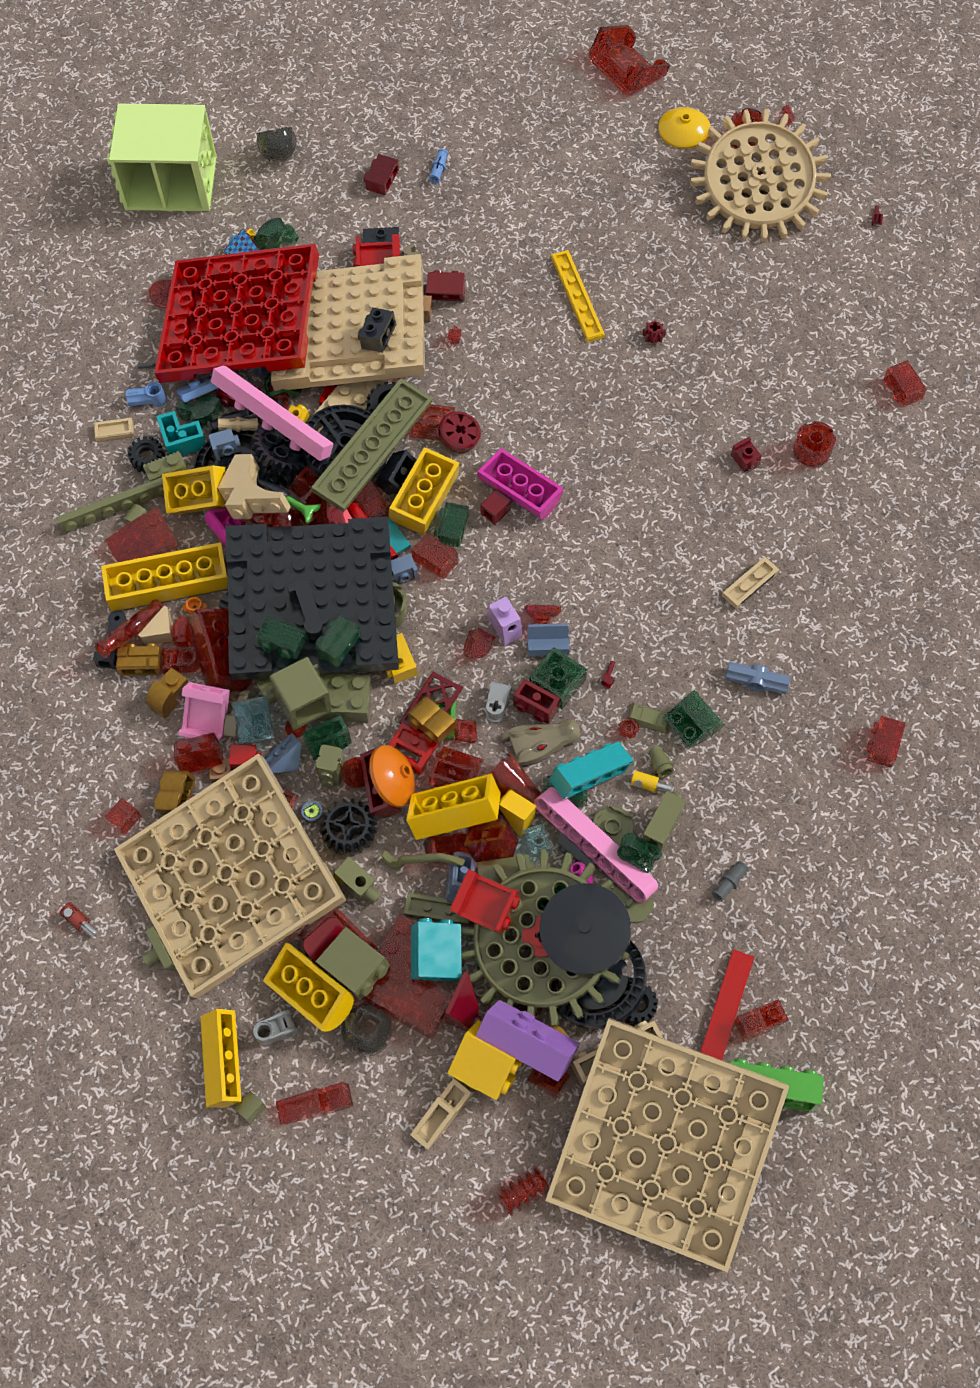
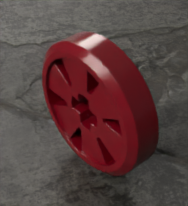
(460, 441)

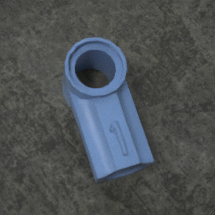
(151, 394)

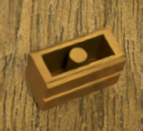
(139, 660)

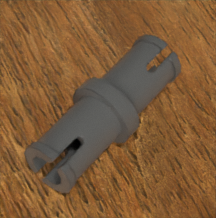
(730, 881)

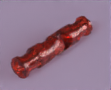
(117, 637)

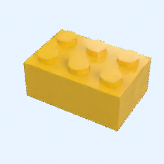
(193, 490)

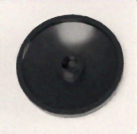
(585, 929)

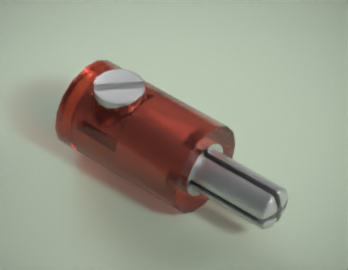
(77, 919)

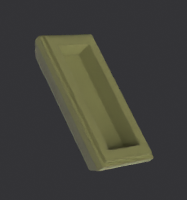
(648, 718)

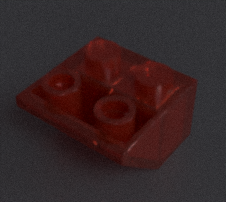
(452, 767)

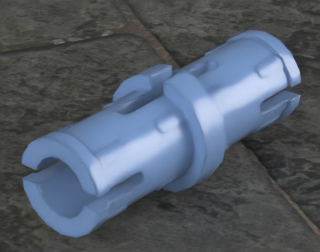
(438, 166)

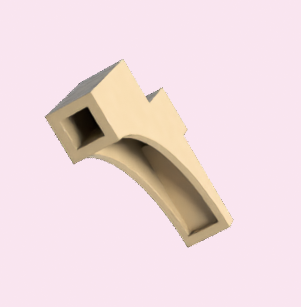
(242, 493)

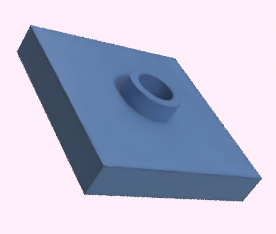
(196, 389)

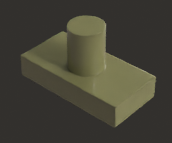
(158, 952)

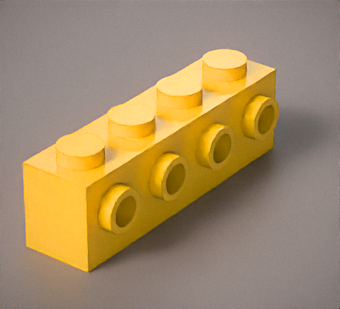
(220, 1058)

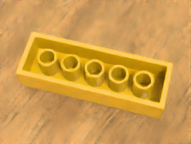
(165, 576)

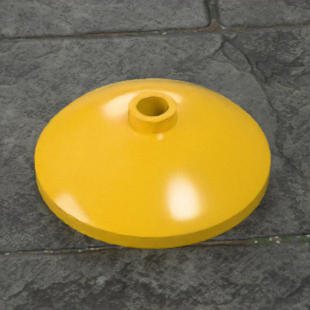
(684, 127)

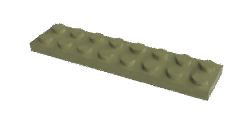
(371, 445)

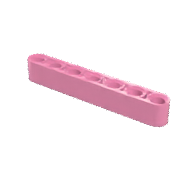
(594, 844)

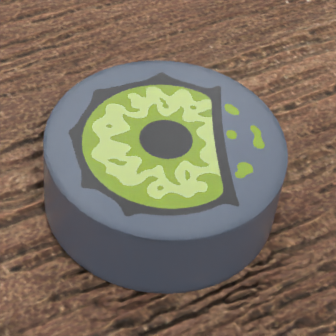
(312, 811)

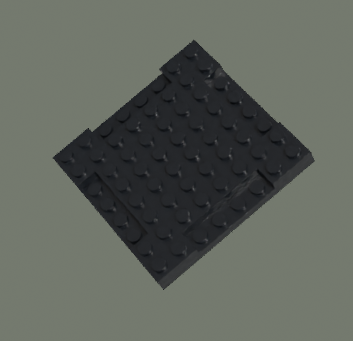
(347, 576)

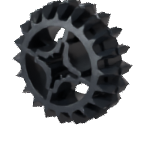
(330, 822)

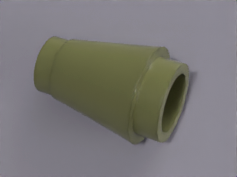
(661, 763)

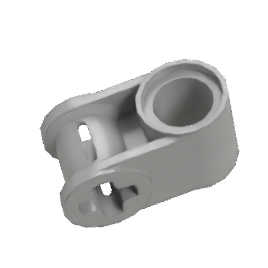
(497, 699)
(277, 1028)

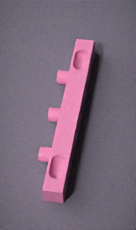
(272, 413)

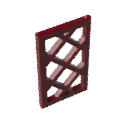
(425, 690)

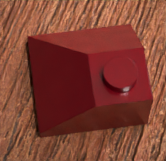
(463, 1007)

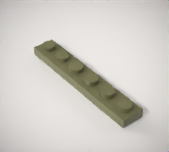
(110, 505)

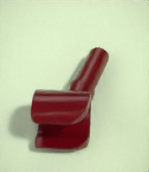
(877, 217)
(607, 679)

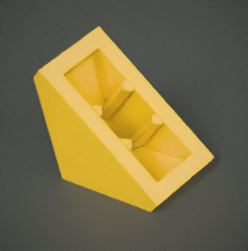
(517, 811)

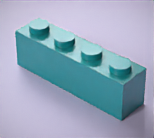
(590, 769)

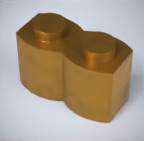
(431, 720)
(174, 790)

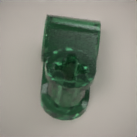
(637, 852)

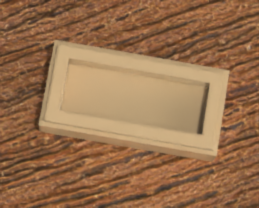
(113, 429)

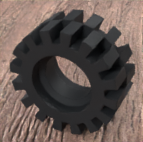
(141, 446)
(648, 1012)

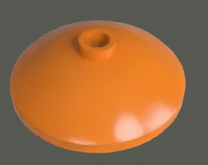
(392, 776)

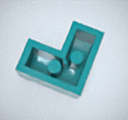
(183, 438)

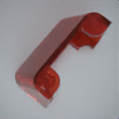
(621, 63)

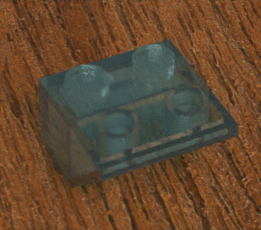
(253, 720)

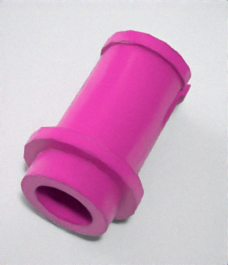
(577, 869)

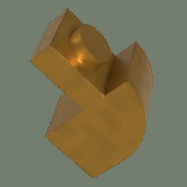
(162, 693)

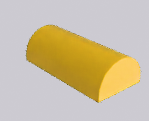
(309, 989)

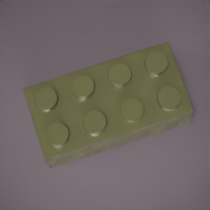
(348, 697)

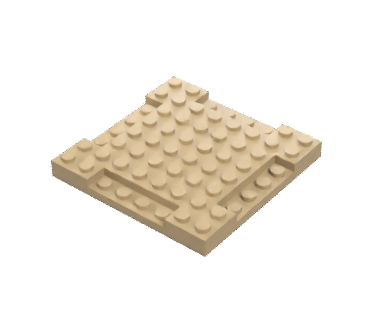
(338, 311)
(228, 875)
(668, 1144)

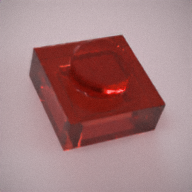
(465, 731)

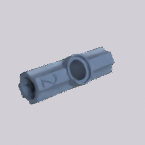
(757, 678)

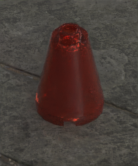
(511, 776)

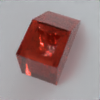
(760, 1020)

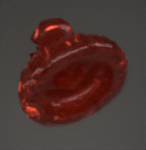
(542, 613)

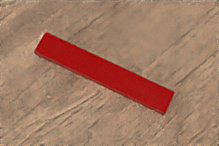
(727, 1004)

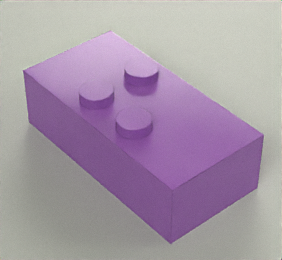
(528, 1039)

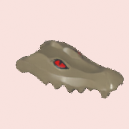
(538, 741)

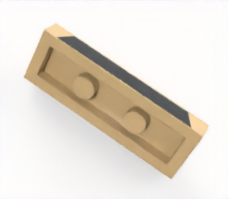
(750, 582)

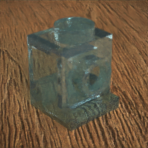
(534, 834)

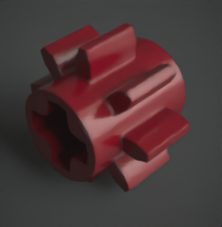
(654, 332)

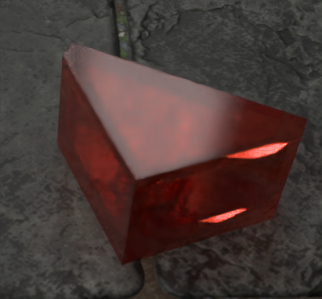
(547, 1084)

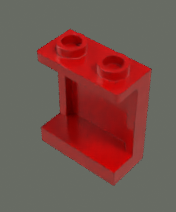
(375, 252)
(485, 902)

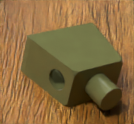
(351, 873)

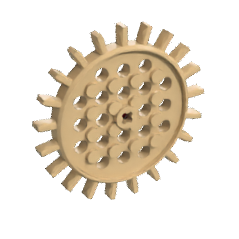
(760, 175)

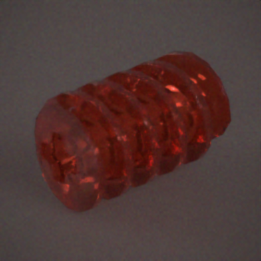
(523, 1190)

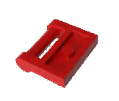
(416, 743)

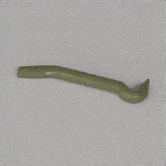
(420, 858)

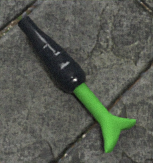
(307, 510)

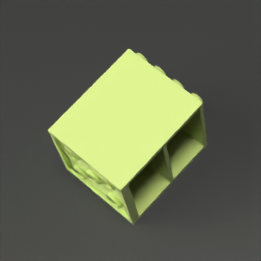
(162, 157)

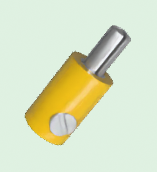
(648, 782)

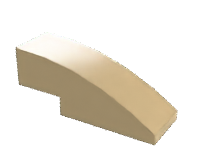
(442, 1113)

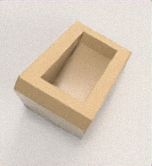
(158, 629)

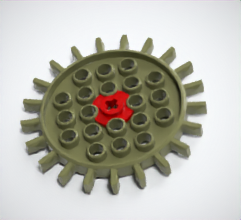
(492, 968)

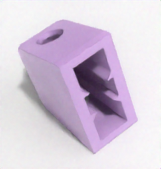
(502, 617)

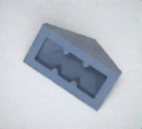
(285, 756)

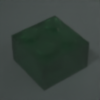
(559, 675)

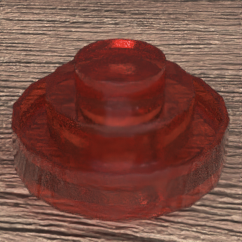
(353, 773)

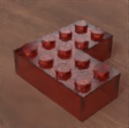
(409, 1001)

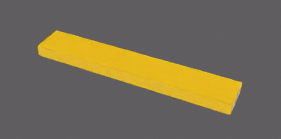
(577, 296)

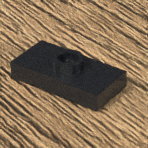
(373, 235)

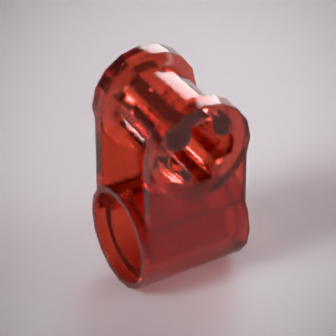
(178, 659)

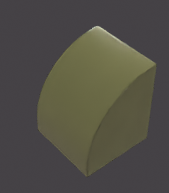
(250, 1107)

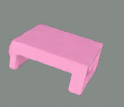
(204, 710)

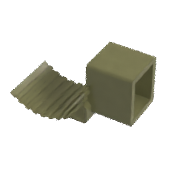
(297, 692)

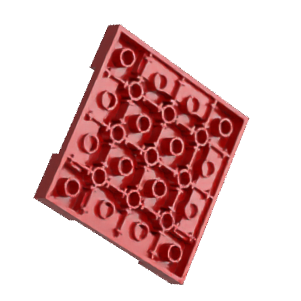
(238, 312)

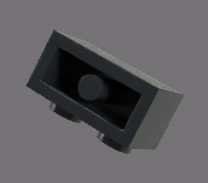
(377, 329)
(395, 472)

